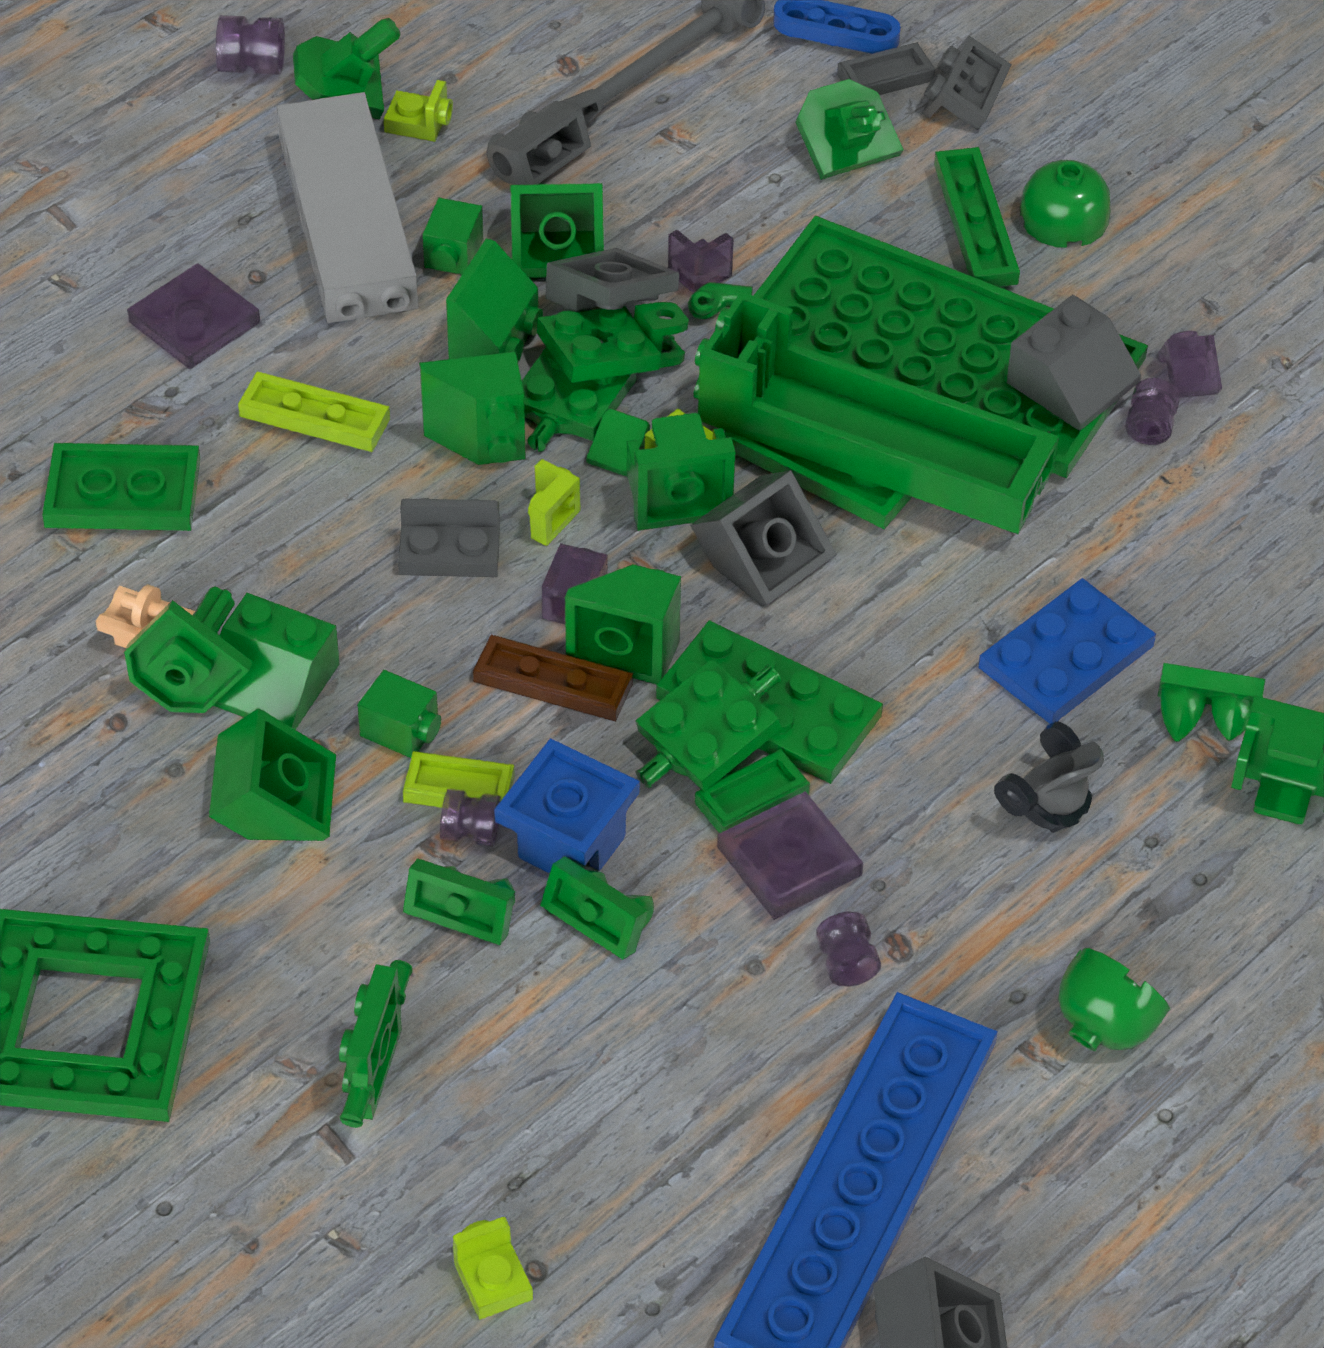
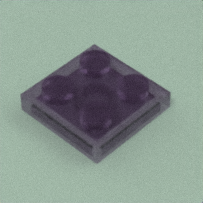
(193, 316)
(789, 855)

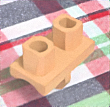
(131, 613)

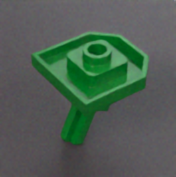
(345, 66)
(846, 128)
(184, 659)

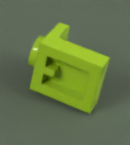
(419, 114)
(554, 502)
(490, 1267)

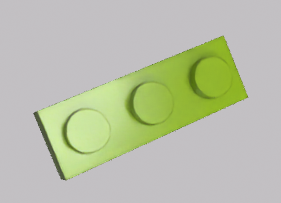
(314, 411)

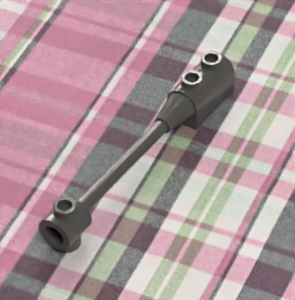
(559, 131)

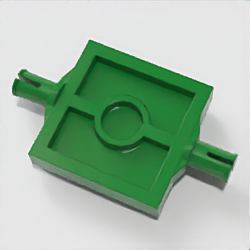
(567, 406)
(708, 725)
(373, 1041)

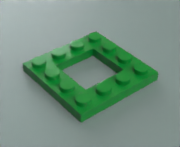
(147, 1078)

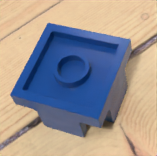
(567, 808)

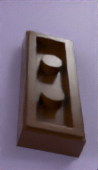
(553, 677)

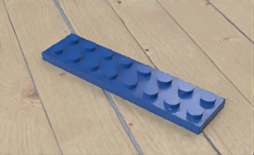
(860, 1181)

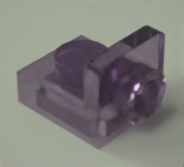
(1192, 363)

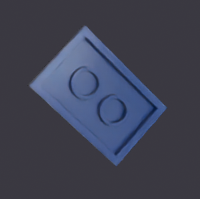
(1066, 651)

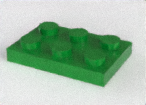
(121, 486)

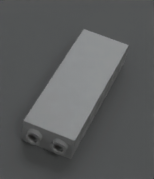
(347, 208)

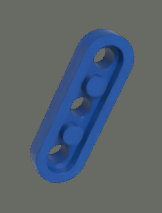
(837, 25)

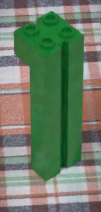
(866, 421)

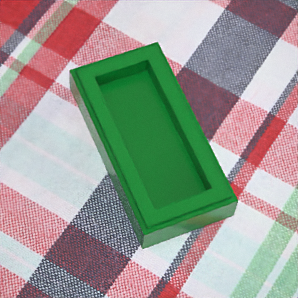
(751, 791)

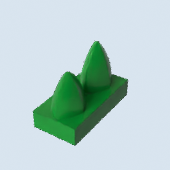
(1188, 689)
(460, 901)
(596, 908)

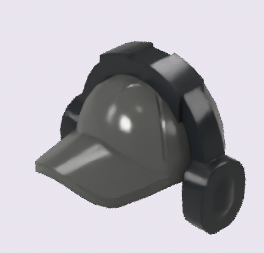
(1058, 788)

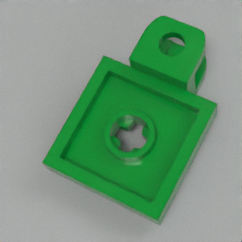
(613, 341)

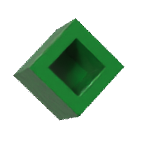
(452, 235)
(399, 714)

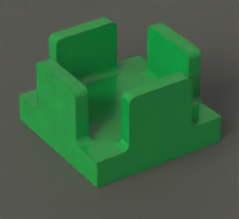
(682, 474)
(1285, 755)

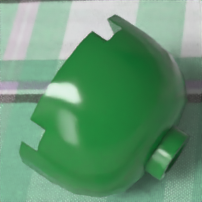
(1065, 204)
(1107, 1004)

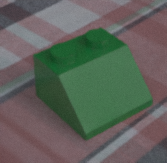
(555, 224)
(491, 306)
(475, 407)
(626, 621)
(289, 656)
(272, 781)

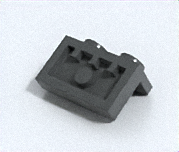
(967, 82)
(449, 537)

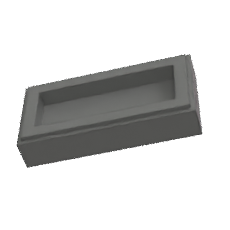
(889, 69)

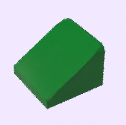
(611, 439)

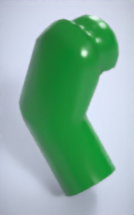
(713, 298)

